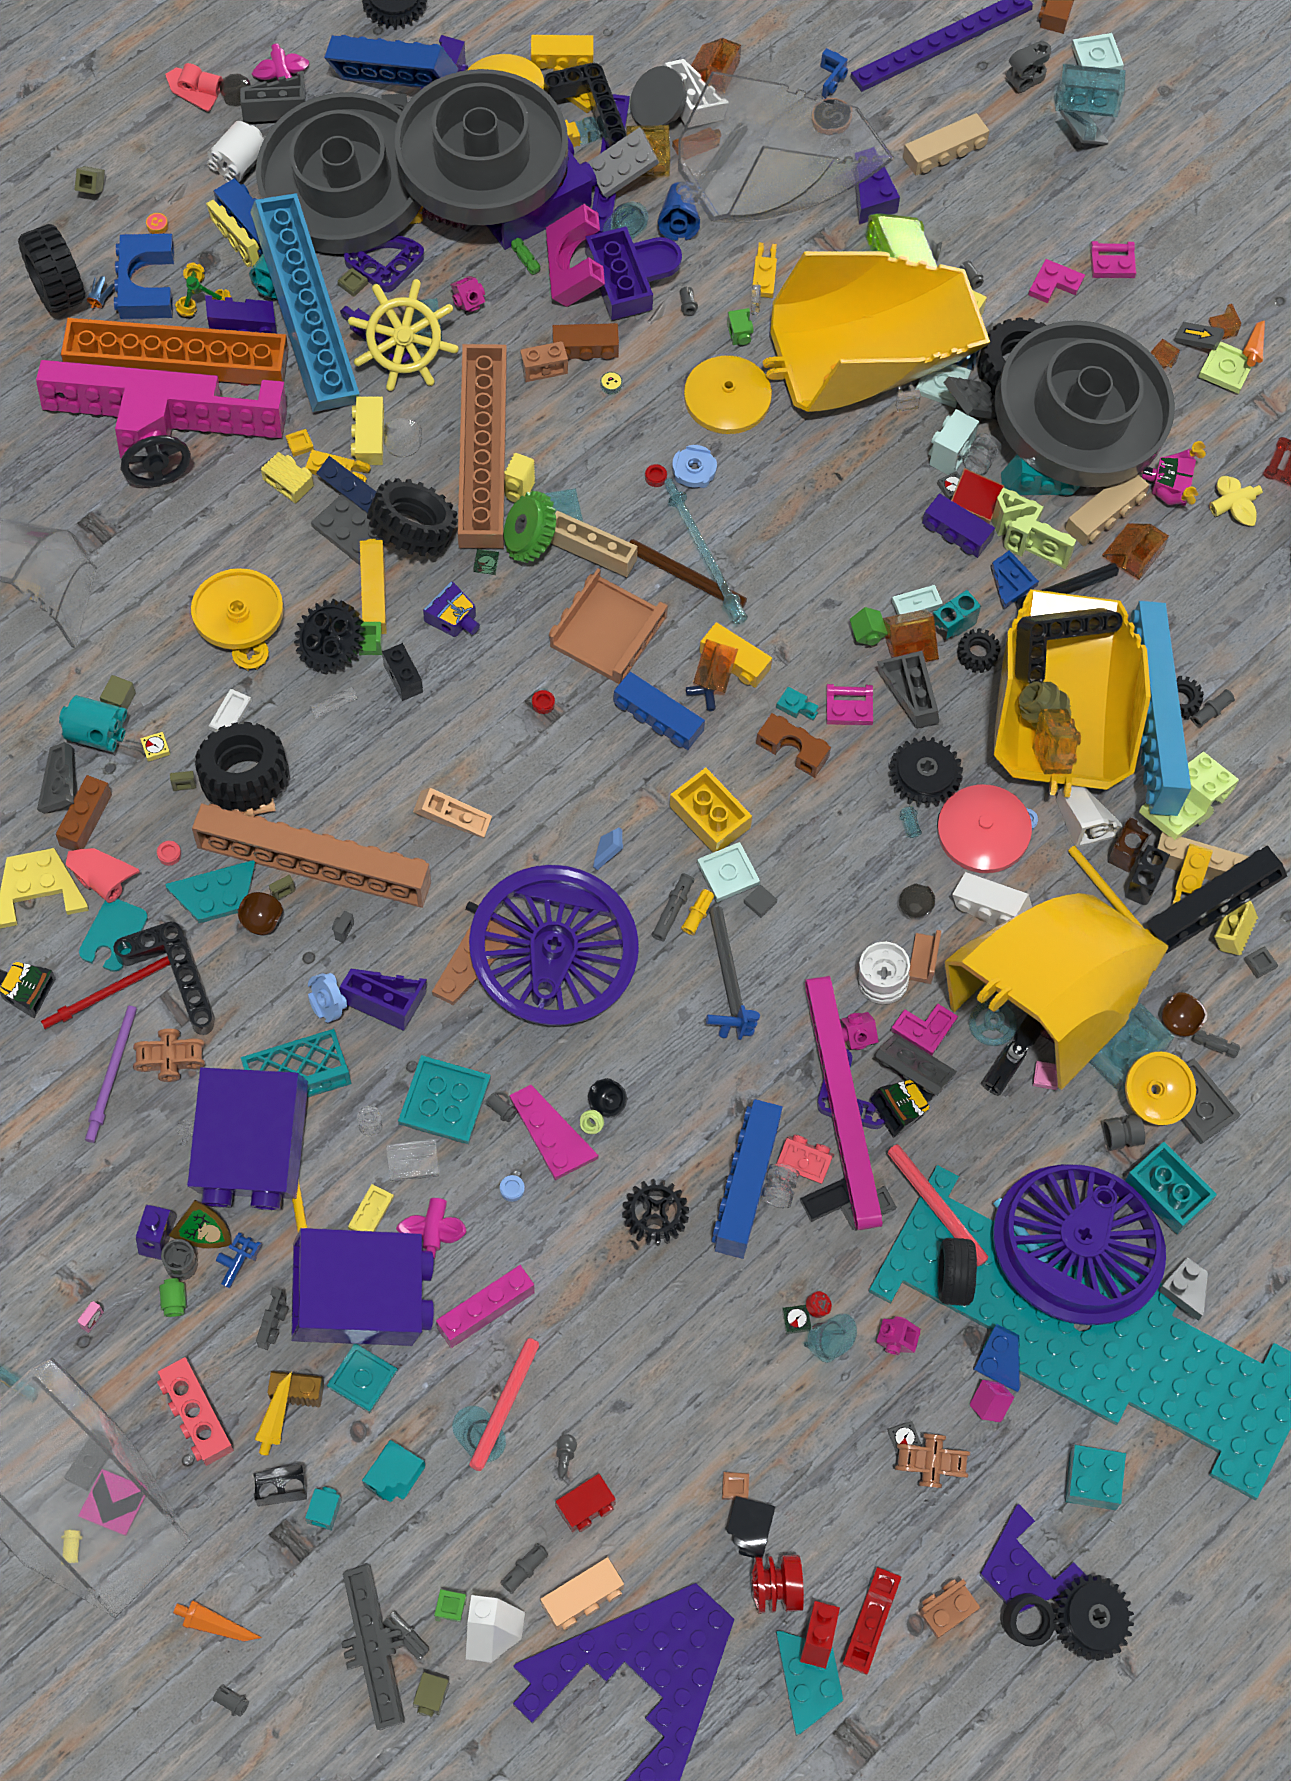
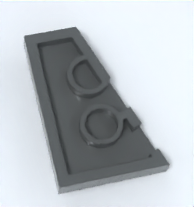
(57, 780)

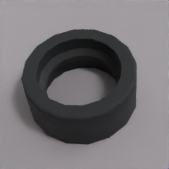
(1010, 1617)

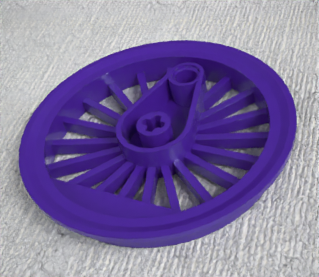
(548, 967)
(1082, 1240)

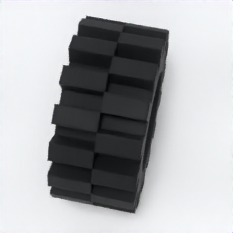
(981, 639)
(1193, 692)

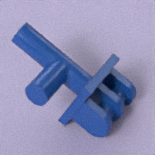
(744, 1022)
(235, 1264)

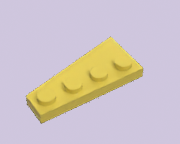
(237, 236)

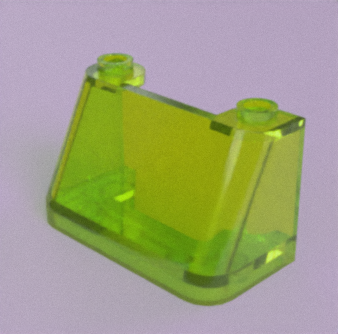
(899, 237)

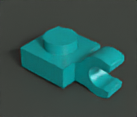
(794, 702)

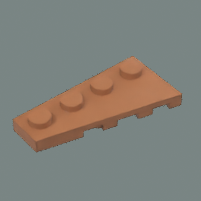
(459, 973)

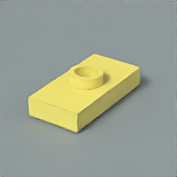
(371, 1210)

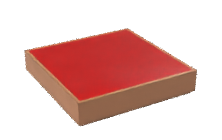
(977, 494)

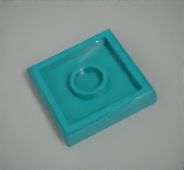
(362, 1378)

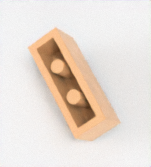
(582, 1595)

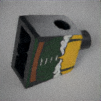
(26, 987)
(901, 1105)

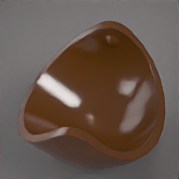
(259, 912)
(1184, 1014)

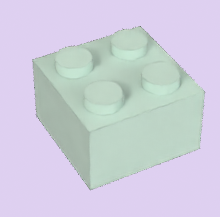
(952, 441)

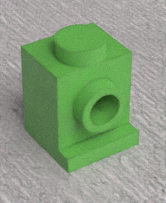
(740, 326)

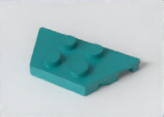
(214, 892)
(809, 1688)

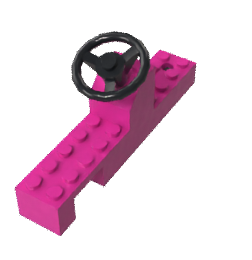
(153, 404)

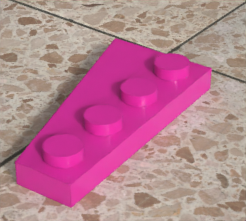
(554, 1138)

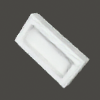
(231, 710)

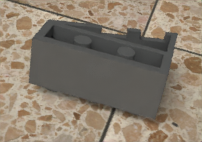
(272, 100)
(911, 686)

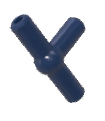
(709, 695)

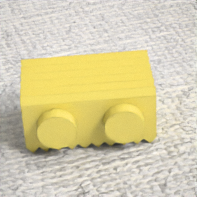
(287, 477)
(519, 477)
(1236, 928)

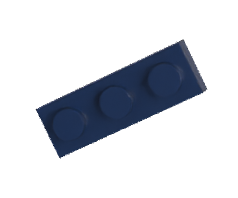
(347, 483)

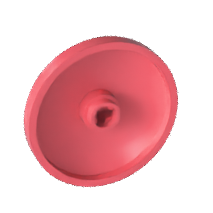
(984, 828)

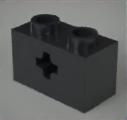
(402, 672)

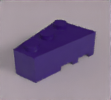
(876, 196)
(241, 316)
(383, 996)

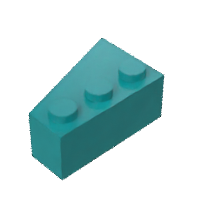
(1028, 481)

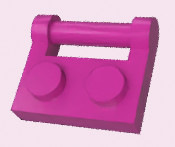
(1113, 265)
(849, 711)

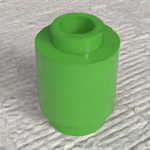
(172, 1297)

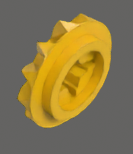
(240, 656)

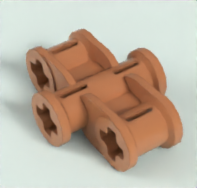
(168, 1055)
(932, 1460)

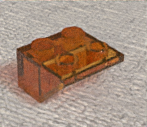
(717, 56)
(1136, 548)
(911, 634)

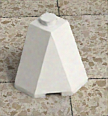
(1086, 817)
(492, 1628)

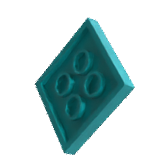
(444, 1099)

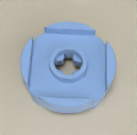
(694, 477)
(326, 997)

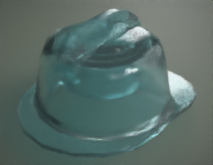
(628, 214)
(832, 1337)
(469, 1427)

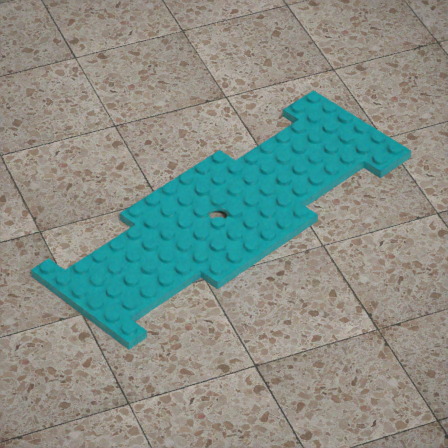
(1138, 1361)

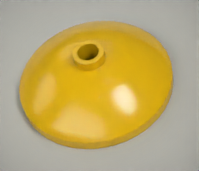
(1173, 1083)

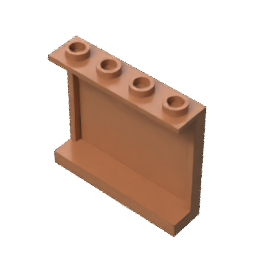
(606, 627)

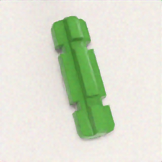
(525, 256)

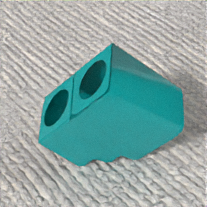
(960, 624)
(393, 1472)

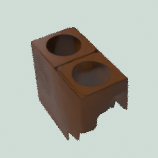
(1121, 859)

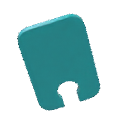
(111, 923)

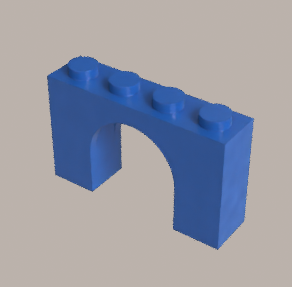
(133, 253)

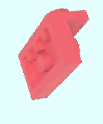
(805, 1158)

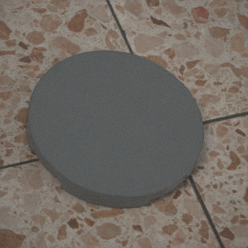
(658, 97)

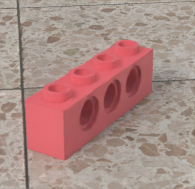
(179, 1375)

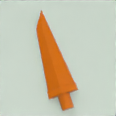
(1255, 344)
(205, 1620)

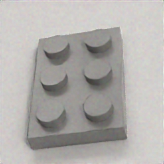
(623, 162)

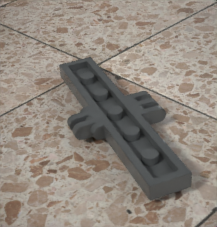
(373, 1647)

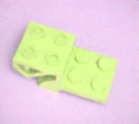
(1021, 523)
(1208, 784)

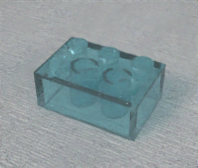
(1090, 90)
(1136, 1038)

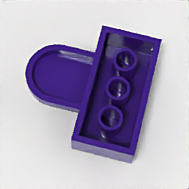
(630, 268)

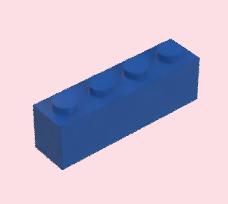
(238, 203)
(658, 711)

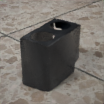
(1142, 893)
(272, 1476)
(750, 1526)

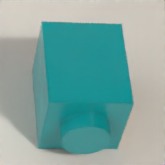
(323, 1508)

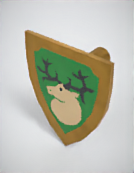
(202, 1228)

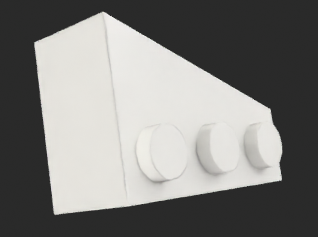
(693, 85)
(989, 899)

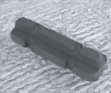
(1216, 1043)

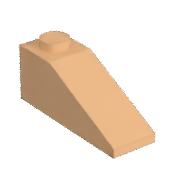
(451, 812)

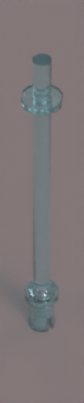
(731, 601)

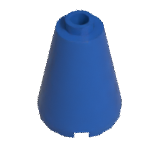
(677, 217)

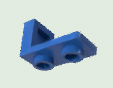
(837, 66)

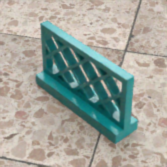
(319, 1081)

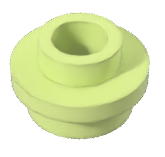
(587, 1126)

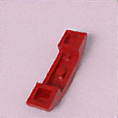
(871, 1621)

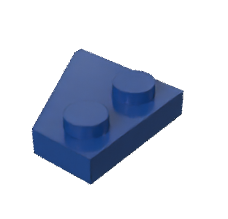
(1012, 578)
(1001, 1358)

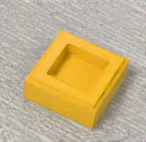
(299, 442)

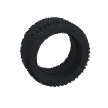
(957, 1271)

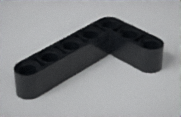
(590, 80)
(1037, 629)
(179, 967)

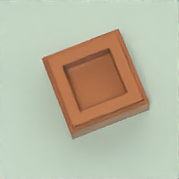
(735, 1485)

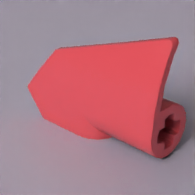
(194, 85)
(100, 872)

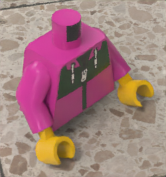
(1175, 475)

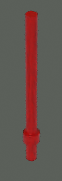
(65, 1013)

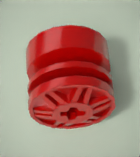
(778, 1584)

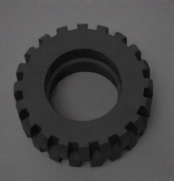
(51, 268)
(1002, 341)
(239, 744)

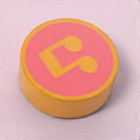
(157, 223)

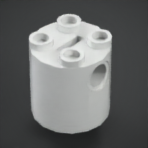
(236, 151)

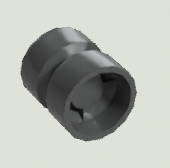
(1122, 1132)
(179, 1259)

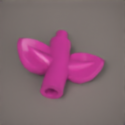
(280, 65)
(433, 1226)

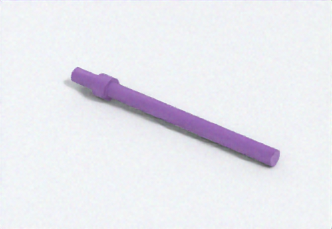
(97, 1116)

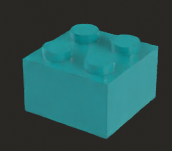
(1095, 1477)

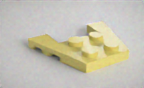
(34, 877)

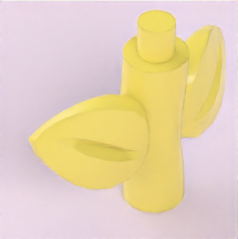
(1236, 499)

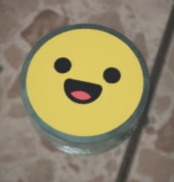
(611, 383)

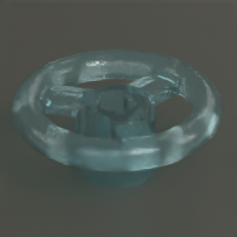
(987, 1025)

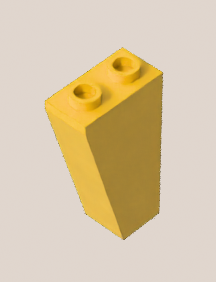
(373, 582)

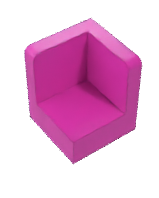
(991, 1401)

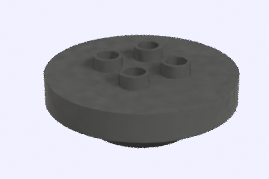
(481, 147)
(342, 167)
(1084, 403)

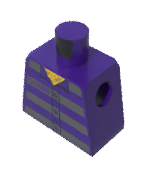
(155, 1229)

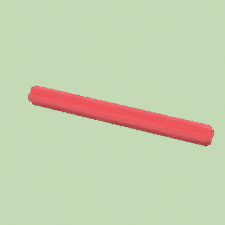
(933, 1199)
(504, 1405)

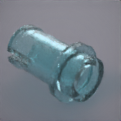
(910, 821)

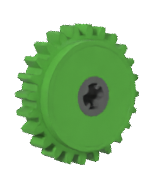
(530, 526)

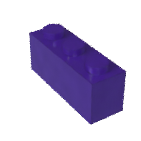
(958, 525)

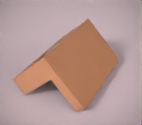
(924, 957)

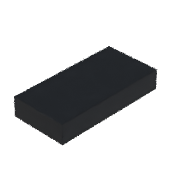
(825, 1200)

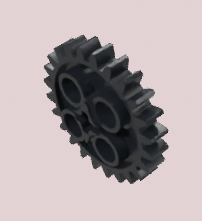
(329, 636)

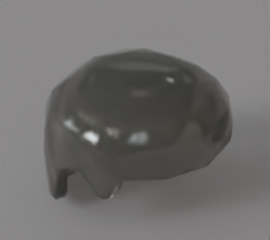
(231, 86)
(917, 901)

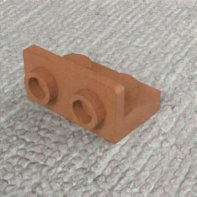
(544, 361)
(948, 1608)

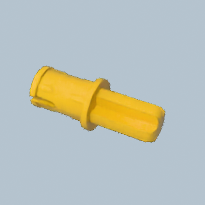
(697, 912)

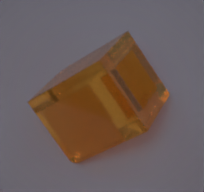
(1229, 322)
(1165, 353)

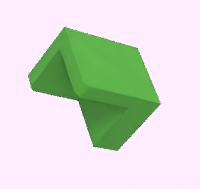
(373, 639)
(450, 1606)

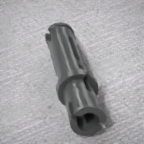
(684, 884)

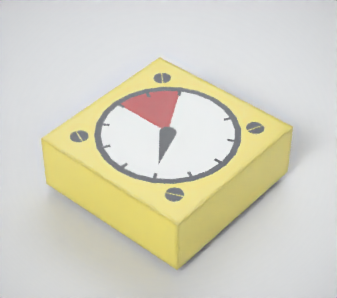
(155, 746)

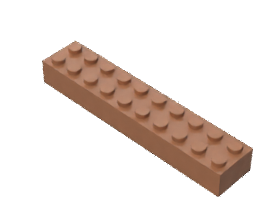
(482, 446)
(312, 855)

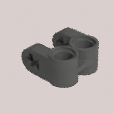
(1026, 63)

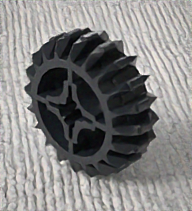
(669, 1198)

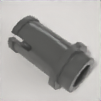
(975, 278)
(688, 305)
(501, 1107)
(230, 1701)

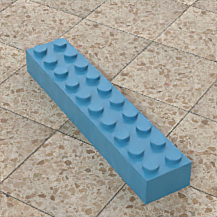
(304, 302)
(1163, 734)

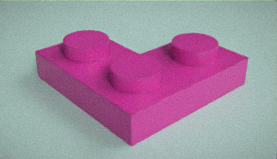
(1055, 276)
(928, 1033)

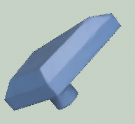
(608, 846)

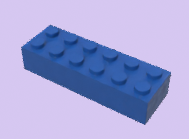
(388, 61)
(746, 1184)

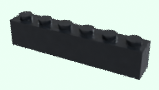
(1217, 898)

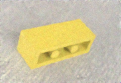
(368, 430)

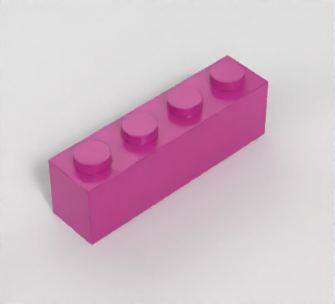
(485, 1306)

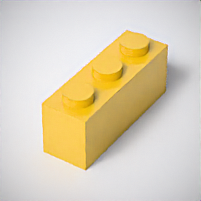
(561, 50)
(750, 662)

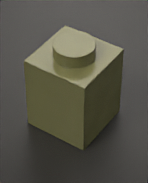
(89, 180)
(118, 692)
(430, 1694)

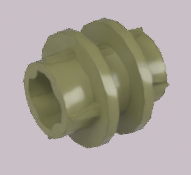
(1041, 696)

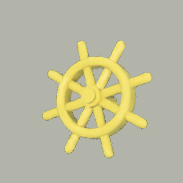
(403, 335)

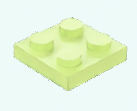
(1226, 367)

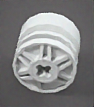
(887, 961)

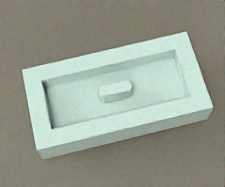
(917, 600)

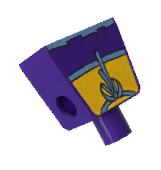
(451, 612)

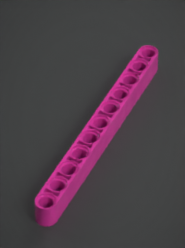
(843, 1103)

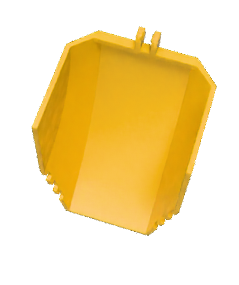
(919, 326)
(1106, 690)
(1066, 966)

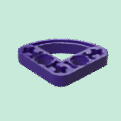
(384, 273)

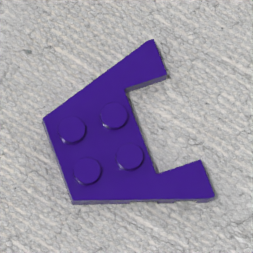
(1015, 1571)

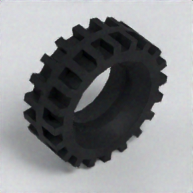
(419, 503)

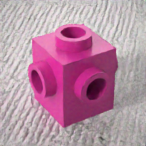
(468, 293)
(859, 1030)
(898, 1335)

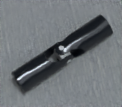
(1005, 1069)

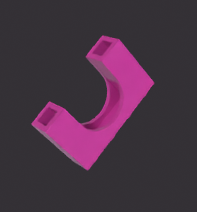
(562, 239)

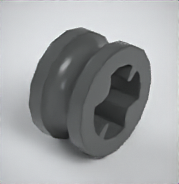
(935, 249)

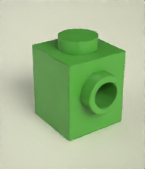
(868, 626)

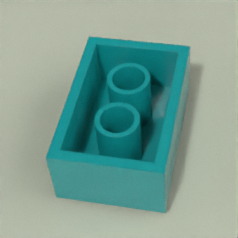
(1171, 1188)

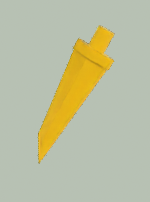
(272, 1424)

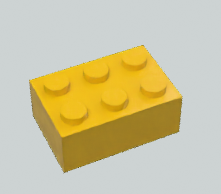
(710, 810)

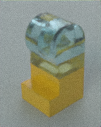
(583, 131)

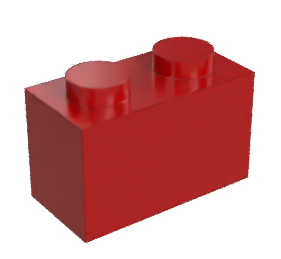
(586, 1503)
(820, 1634)

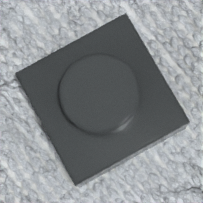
(343, 926)

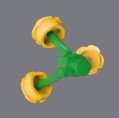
(194, 274)

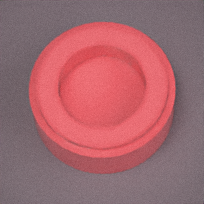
(169, 853)

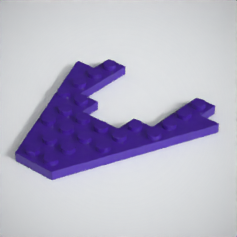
(668, 1645)

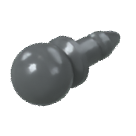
(566, 1447)

